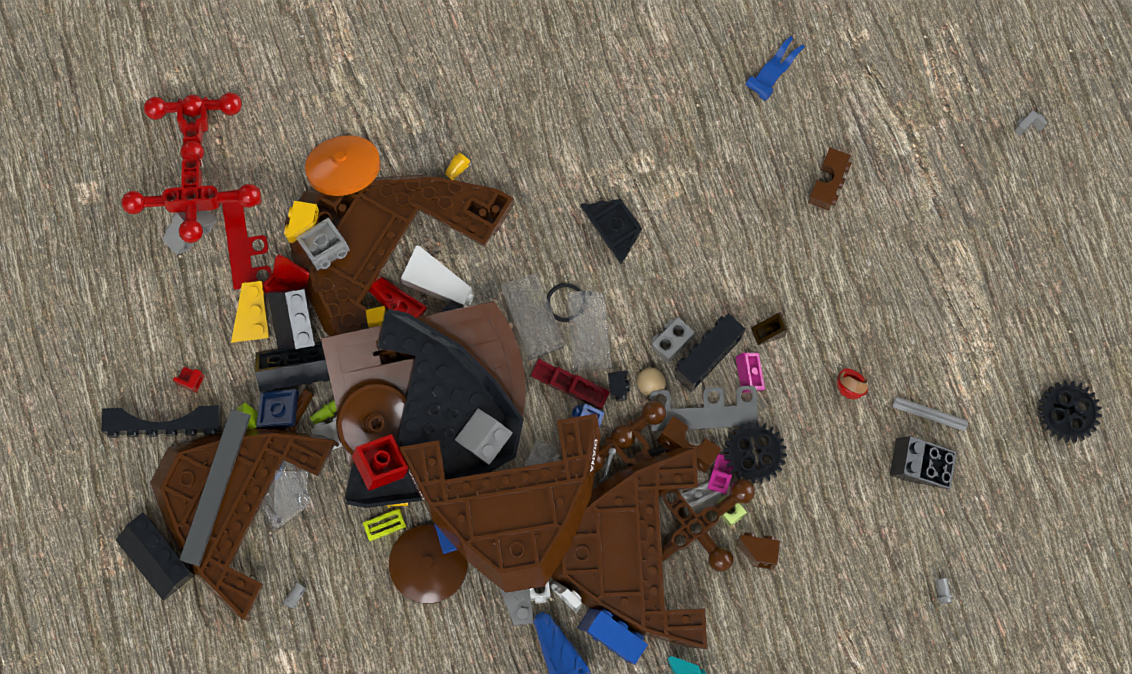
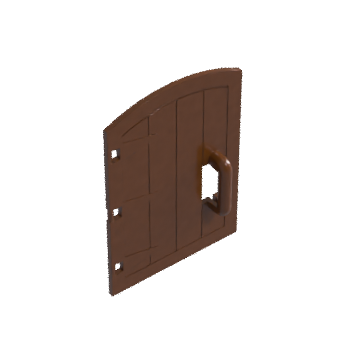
(478, 328)

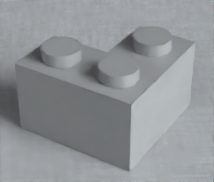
(172, 237)

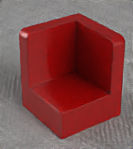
(189, 379)

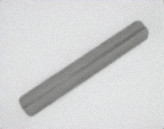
(930, 414)

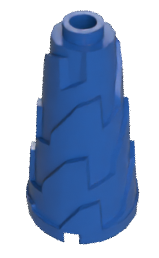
(557, 649)

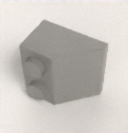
(483, 436)

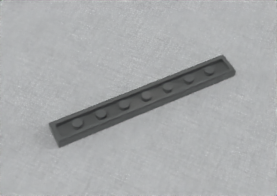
(215, 487)

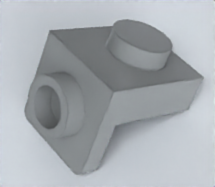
(1025, 122)

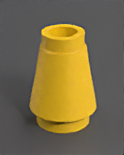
(457, 166)

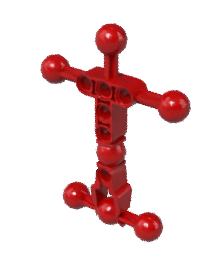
(202, 197)

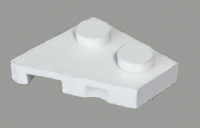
(572, 599)

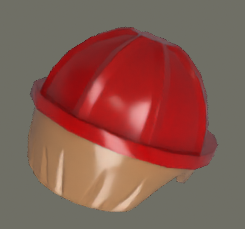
(852, 384)

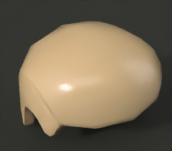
(650, 380)

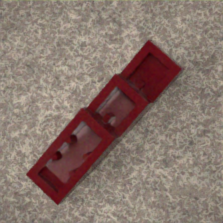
(569, 384)

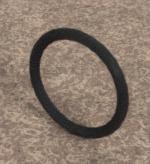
(556, 288)

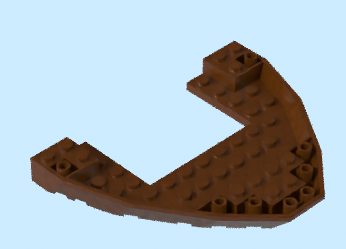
(373, 227)

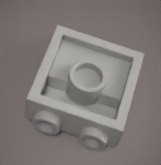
(323, 244)

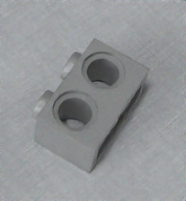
(676, 343)

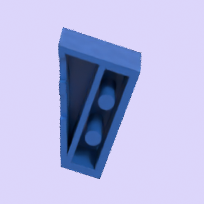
(613, 635)

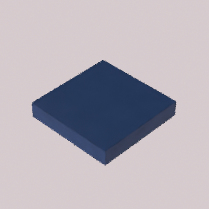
(277, 409)

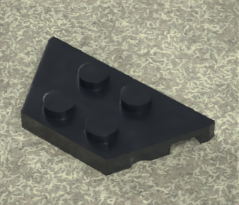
(614, 225)

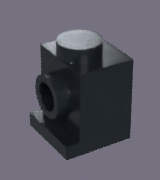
(618, 385)

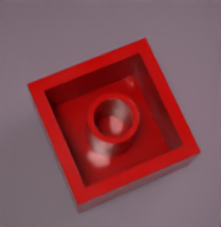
(380, 462)

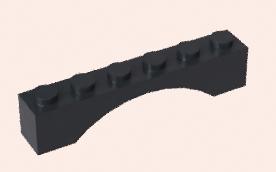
(201, 420)

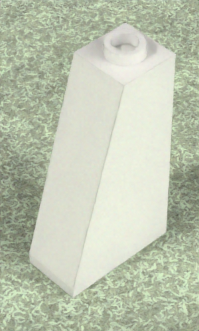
(434, 279)

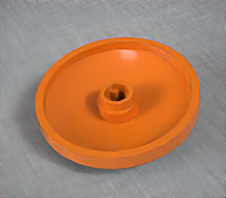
(342, 165)

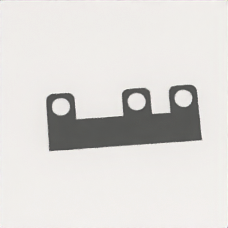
(711, 415)

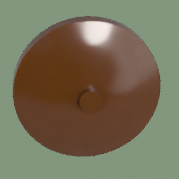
(369, 415)
(422, 569)

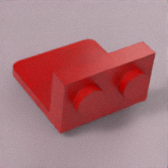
(285, 275)

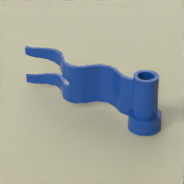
(772, 71)

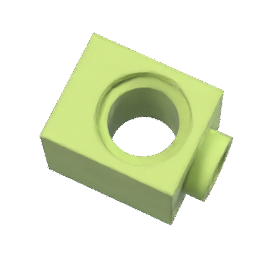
(732, 518)

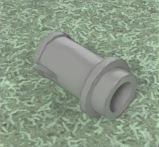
(943, 591)
(294, 596)

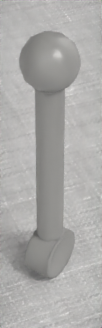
(612, 451)

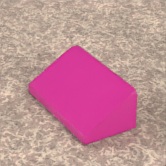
(750, 371)

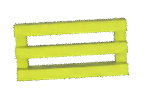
(391, 530)

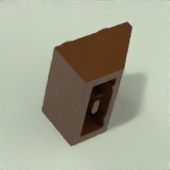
(760, 551)

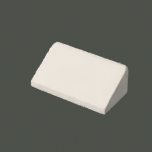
(701, 498)

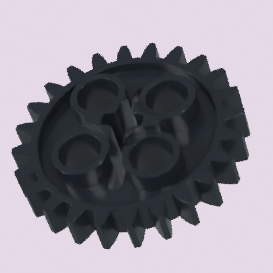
(1074, 395)
(772, 450)

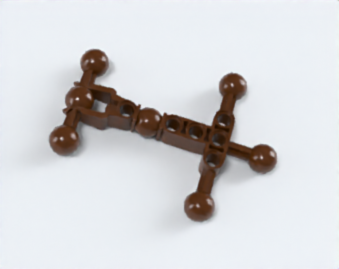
(741, 491)

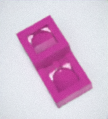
(720, 475)

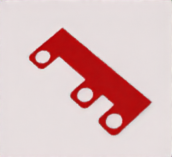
(240, 245)

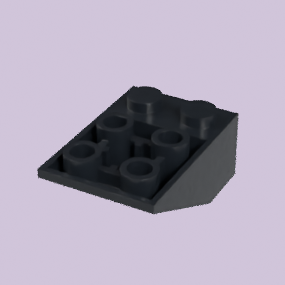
(922, 462)

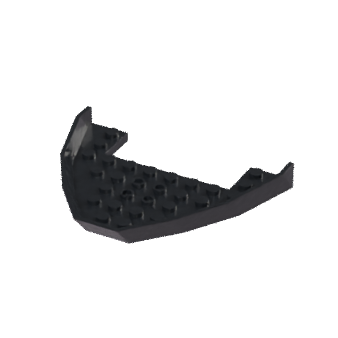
(439, 401)

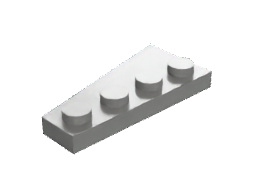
(519, 606)

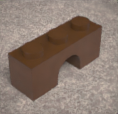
(825, 193)
(674, 437)

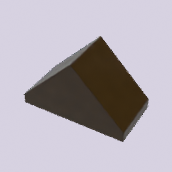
(770, 329)

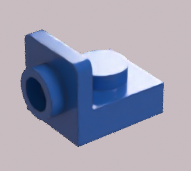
(584, 409)

